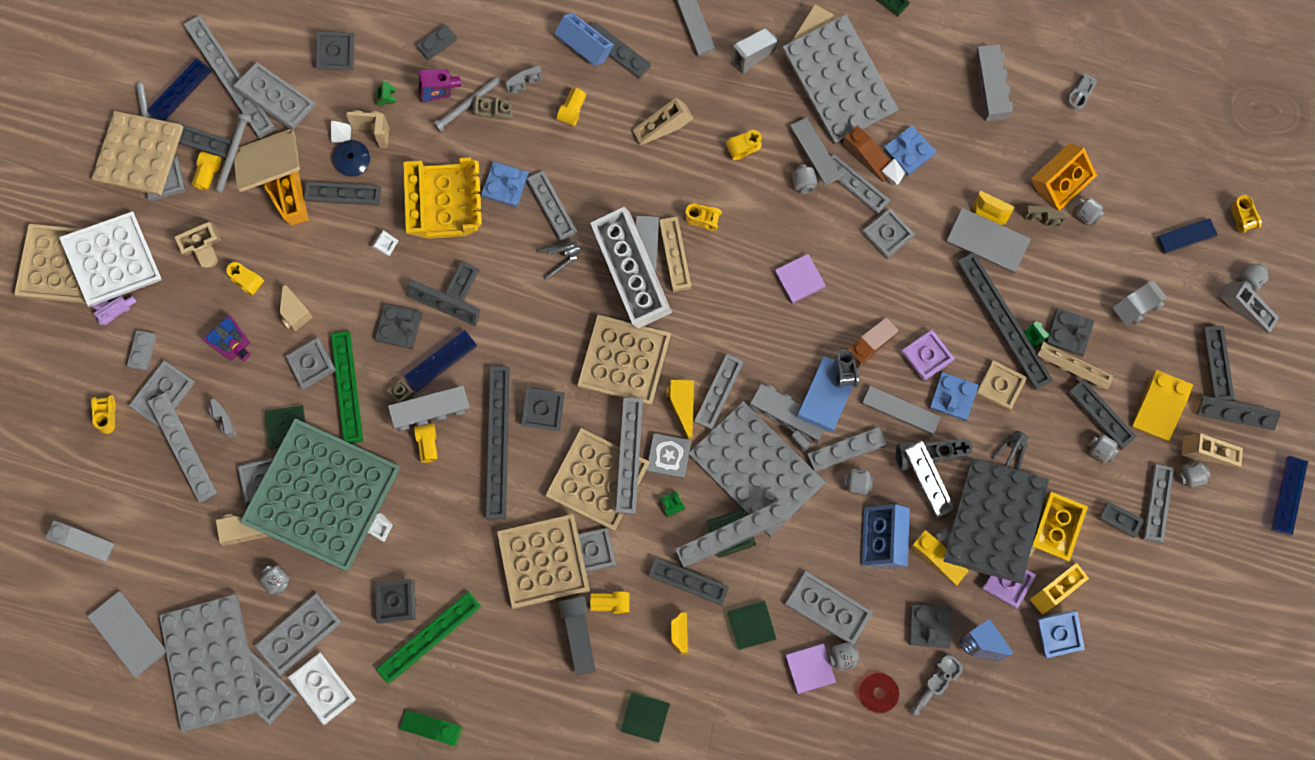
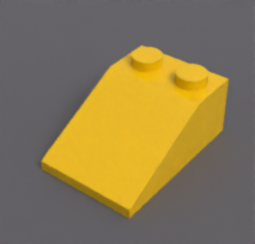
(1162, 405)
(1059, 526)

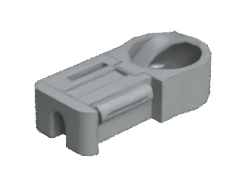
(1082, 92)

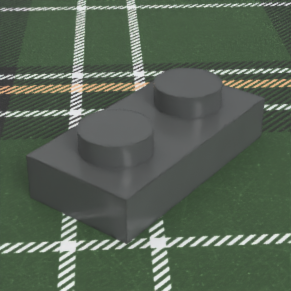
(436, 42)
(462, 281)
(1121, 519)

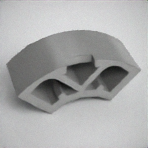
(1140, 303)

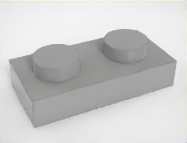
(141, 351)

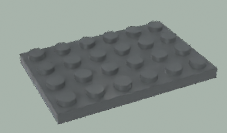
(996, 520)

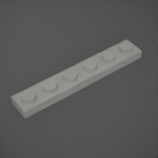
(183, 447)
(629, 456)

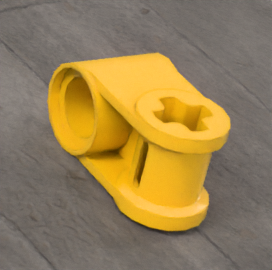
(742, 146)
(704, 216)
(1245, 218)
(246, 279)
(103, 410)

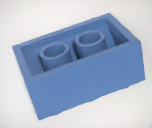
(886, 536)
(985, 643)

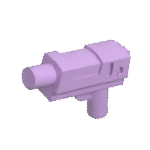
(107, 312)

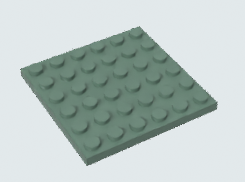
(320, 495)

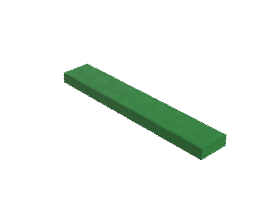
(347, 387)
(428, 638)

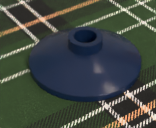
(353, 166)

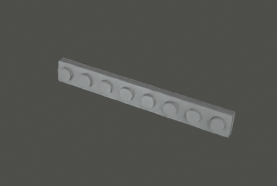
(227, 74)

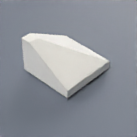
(340, 132)
(893, 172)
(384, 243)
(380, 527)

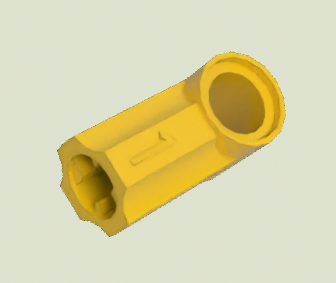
(570, 111)
(207, 166)
(426, 438)
(615, 603)

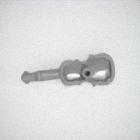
(947, 669)

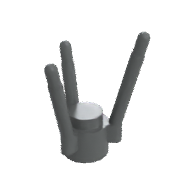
(569, 250)
(1017, 442)

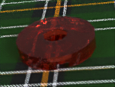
(867, 697)

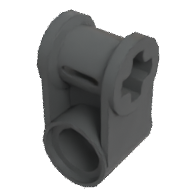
(845, 372)

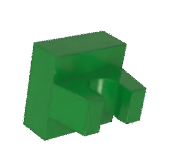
(383, 93)
(1036, 334)
(672, 504)

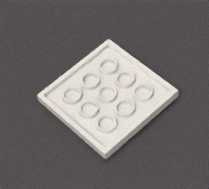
(110, 259)

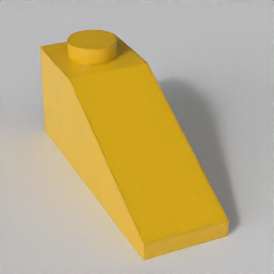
(681, 399)
(933, 553)
(1059, 589)

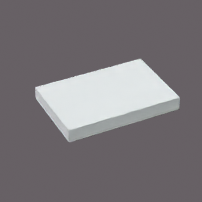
(322, 688)

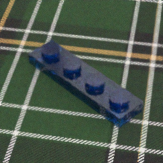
(179, 90)
(440, 361)
(1289, 495)

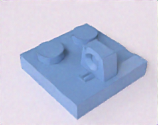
(910, 150)
(505, 184)
(954, 396)
(1060, 633)

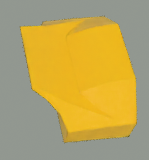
(992, 208)
(679, 634)

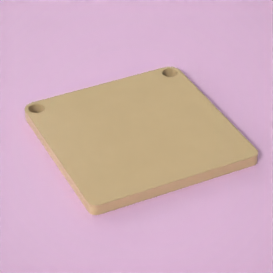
(266, 160)

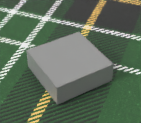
(800, 441)

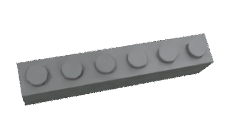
(733, 533)

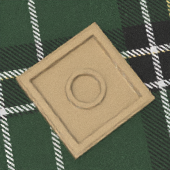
(1001, 385)

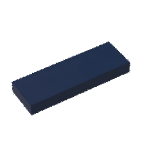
(1187, 236)

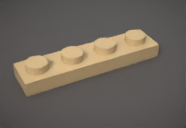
(675, 254)
(1078, 367)

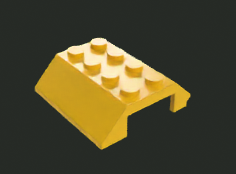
(442, 199)

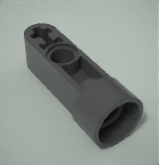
(933, 451)
(574, 614)

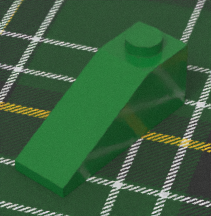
(431, 728)

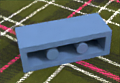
(583, 39)

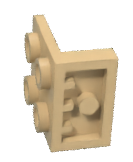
(372, 122)

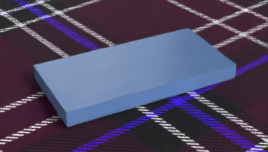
(824, 399)

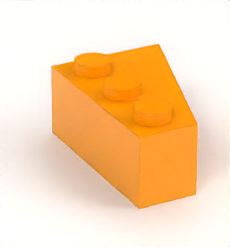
(288, 198)

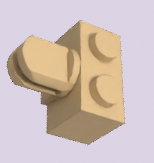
(200, 241)

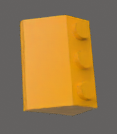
(1064, 176)

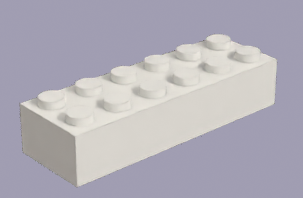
(631, 267)

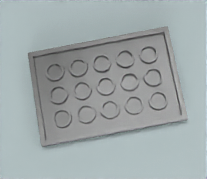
(839, 78)
(755, 464)
(210, 663)

